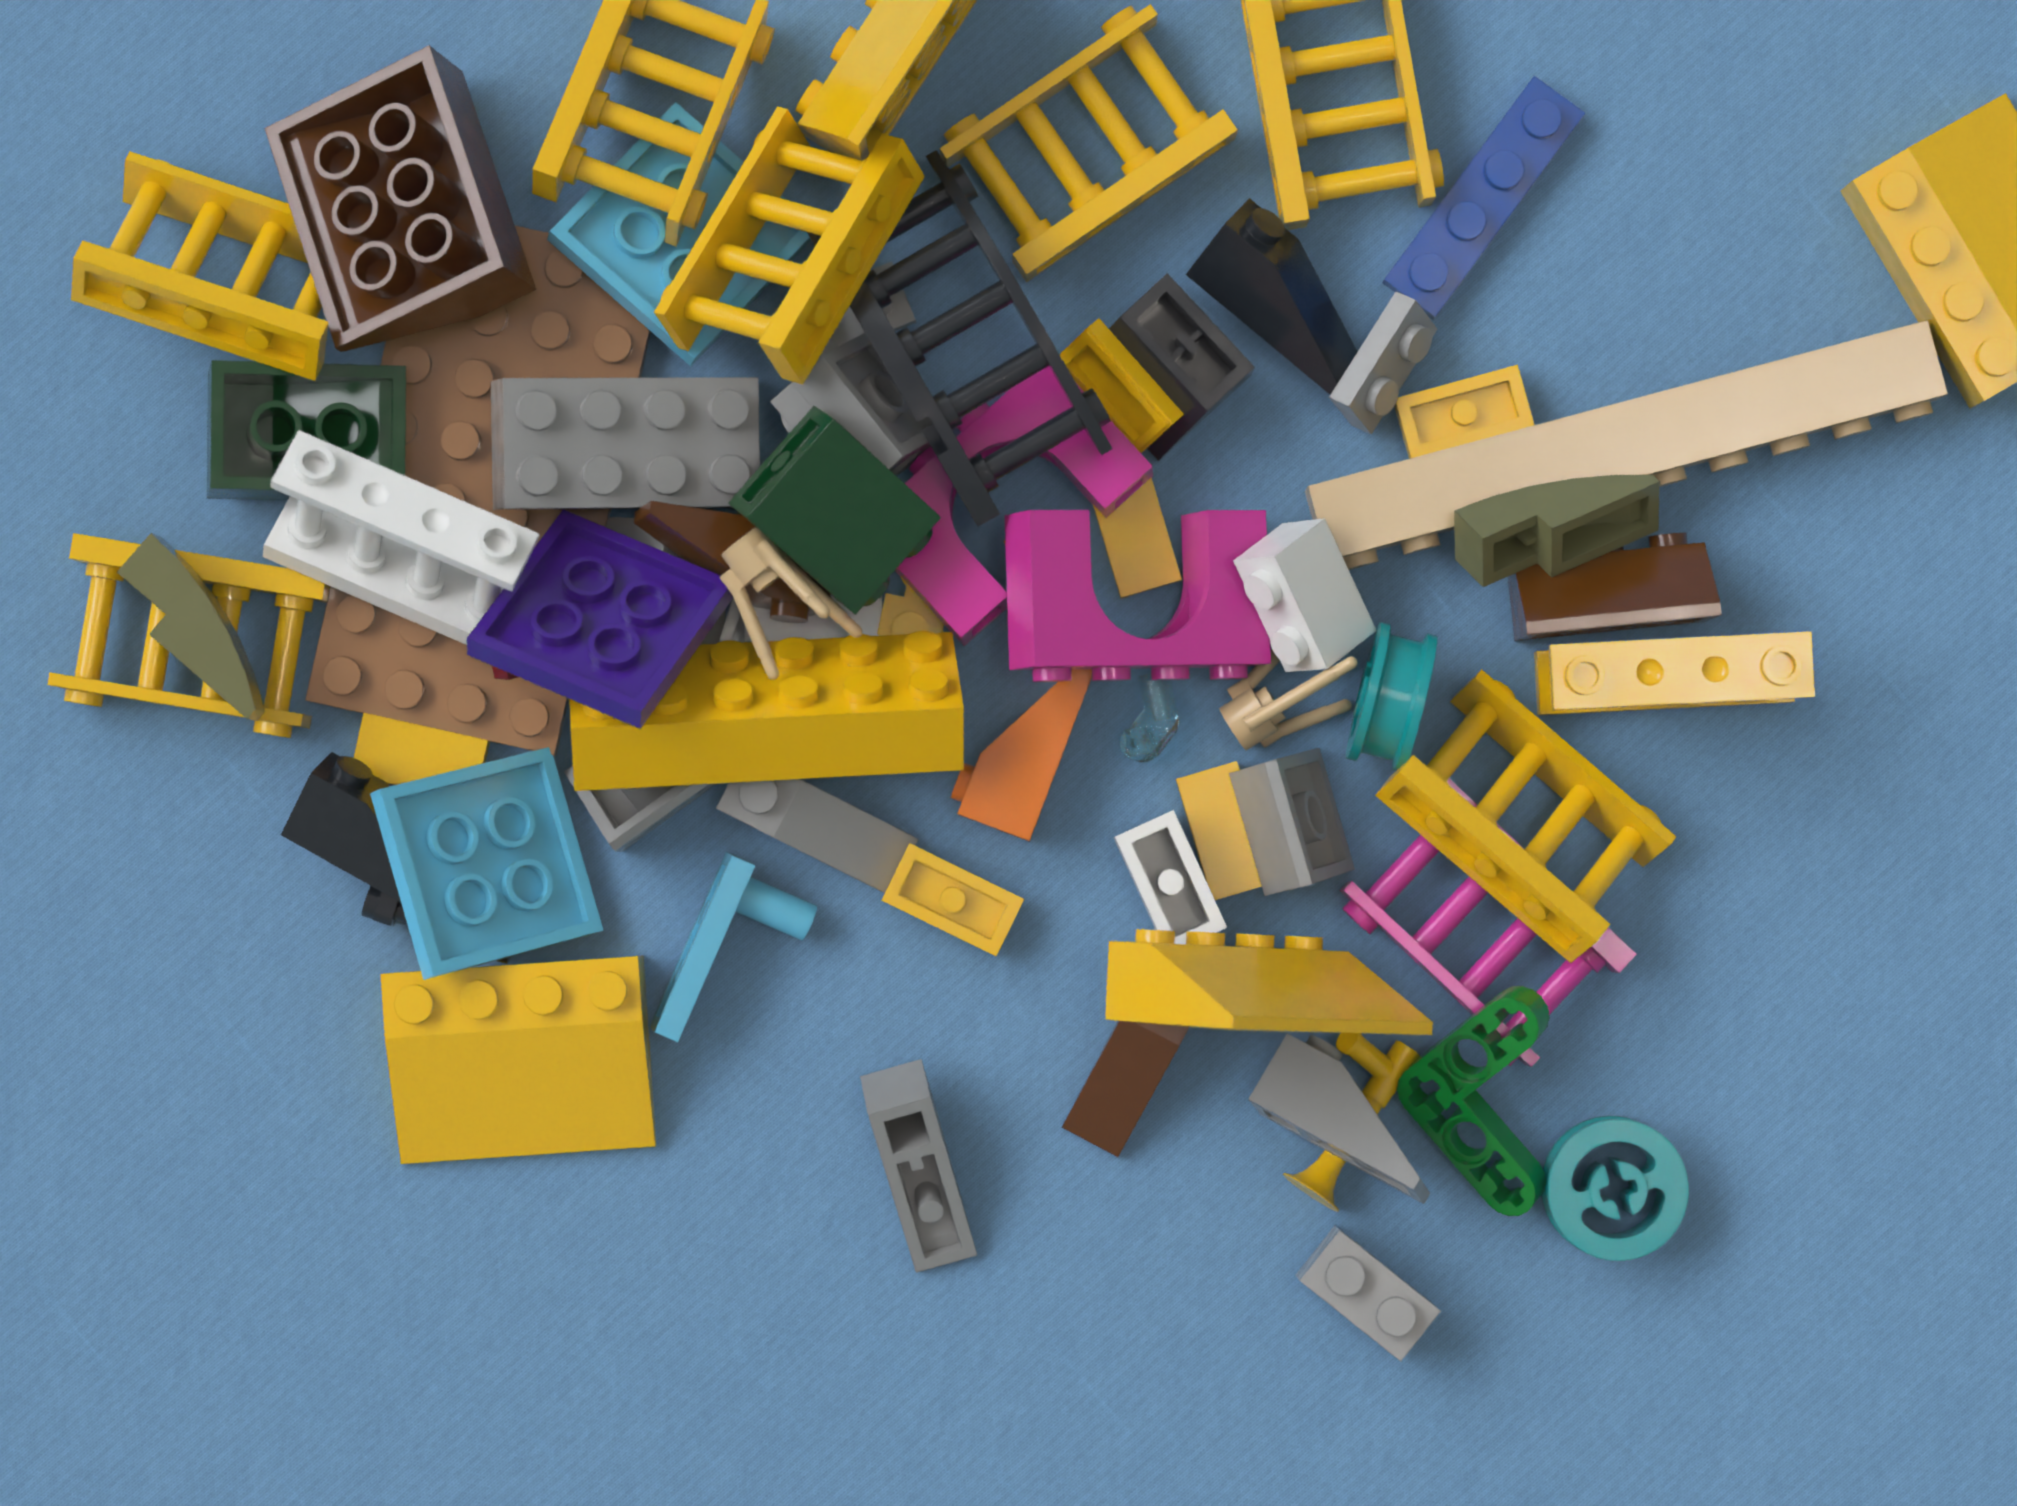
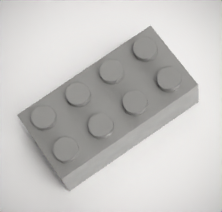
(622, 441)

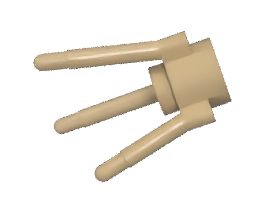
(760, 563)
(1256, 715)

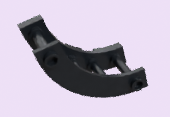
(906, 349)

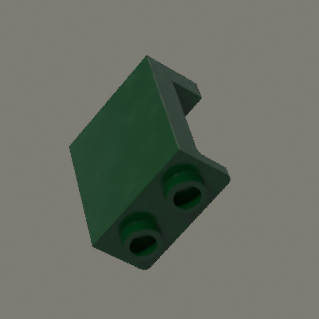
(836, 510)

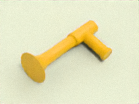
(1321, 1176)

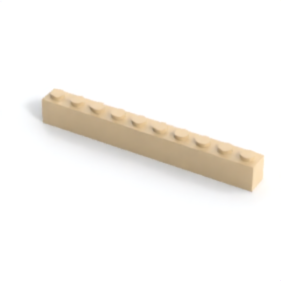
(1640, 436)

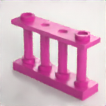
(1369, 913)

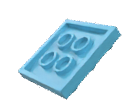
(625, 245)
(486, 862)

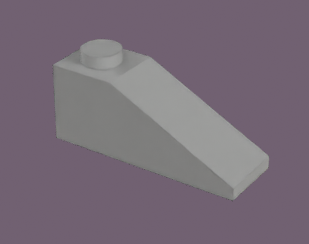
(820, 827)
(1320, 1101)
(918, 1165)

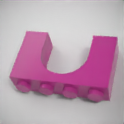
(945, 570)
(1061, 626)

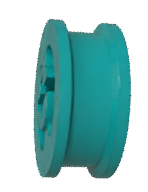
(1391, 696)
(1662, 1171)

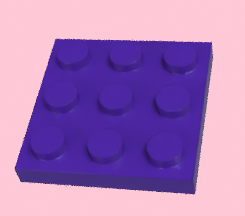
(600, 619)

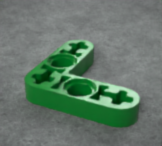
(1459, 1085)

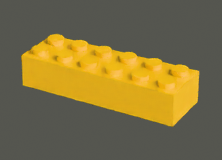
(830, 713)

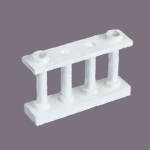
(392, 538)

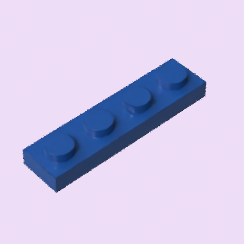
(1484, 196)

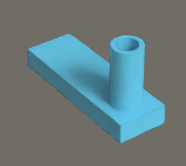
(730, 892)

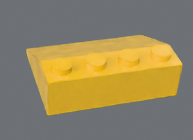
(878, 72)
(1949, 241)
(1252, 986)
(520, 1059)

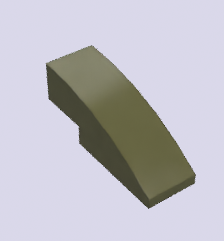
(1554, 525)
(194, 624)

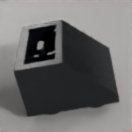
(1182, 355)

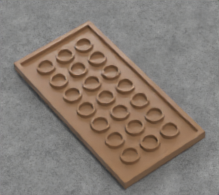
(400, 668)

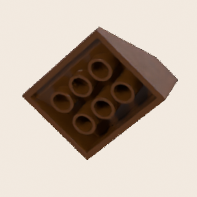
(399, 204)

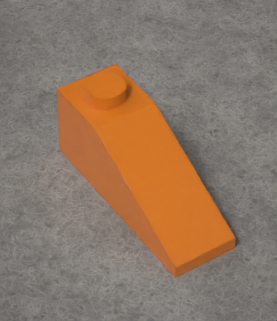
(1019, 766)

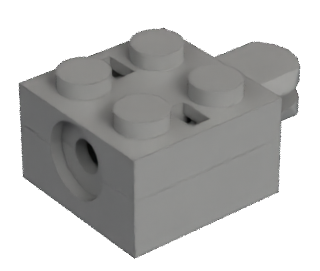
(861, 396)

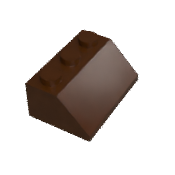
(1617, 591)

